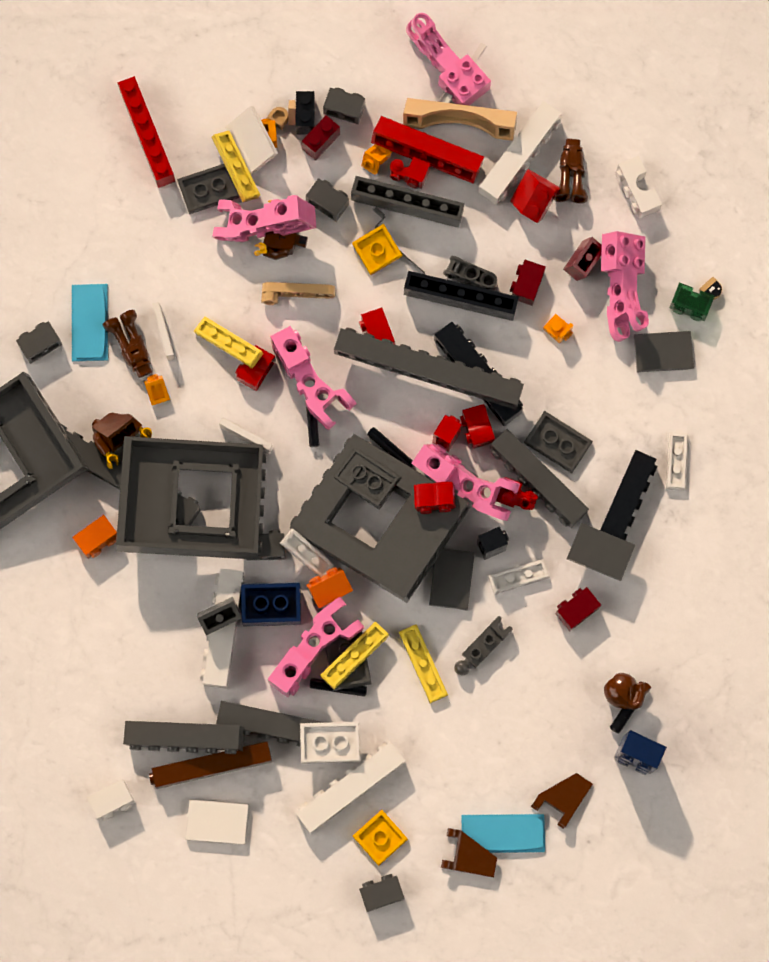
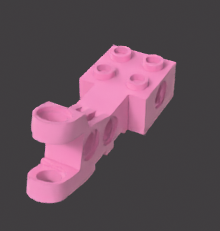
(459, 76)
(279, 216)
(623, 260)
(298, 366)
(453, 471)
(302, 657)

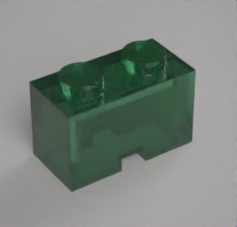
(691, 303)

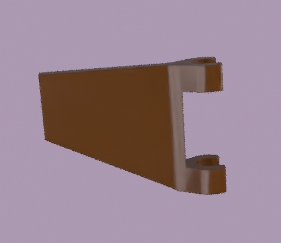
(564, 797)
(470, 856)

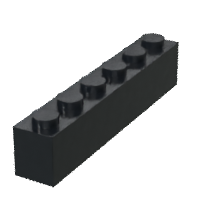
(460, 295)
(460, 349)
(628, 495)

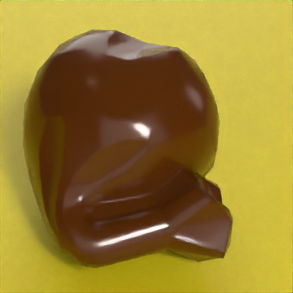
(625, 692)

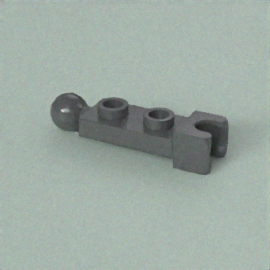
(482, 647)

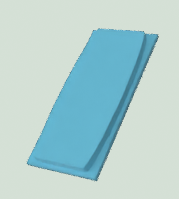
(88, 315)
(506, 832)

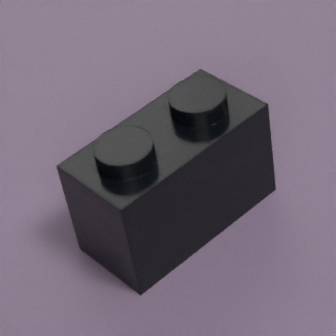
(305, 111)
(492, 542)

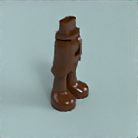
(571, 165)
(134, 351)

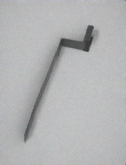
(381, 214)

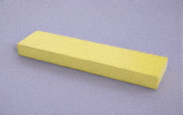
(235, 166)
(228, 342)
(354, 655)
(423, 663)

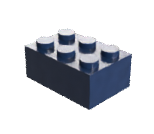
(271, 604)
(640, 752)

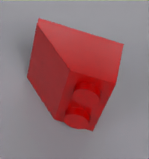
(534, 196)

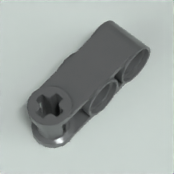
(459, 269)

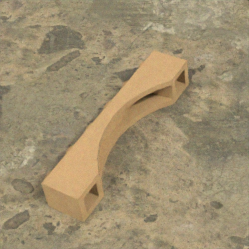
(424, 113)

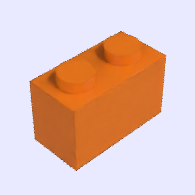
(95, 537)
(329, 587)

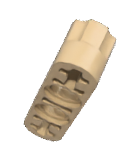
(273, 290)

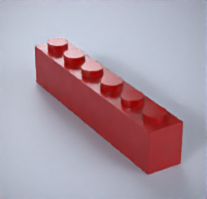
(146, 132)
(441, 154)

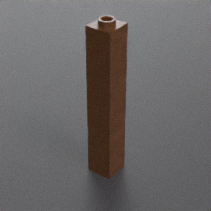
(210, 765)

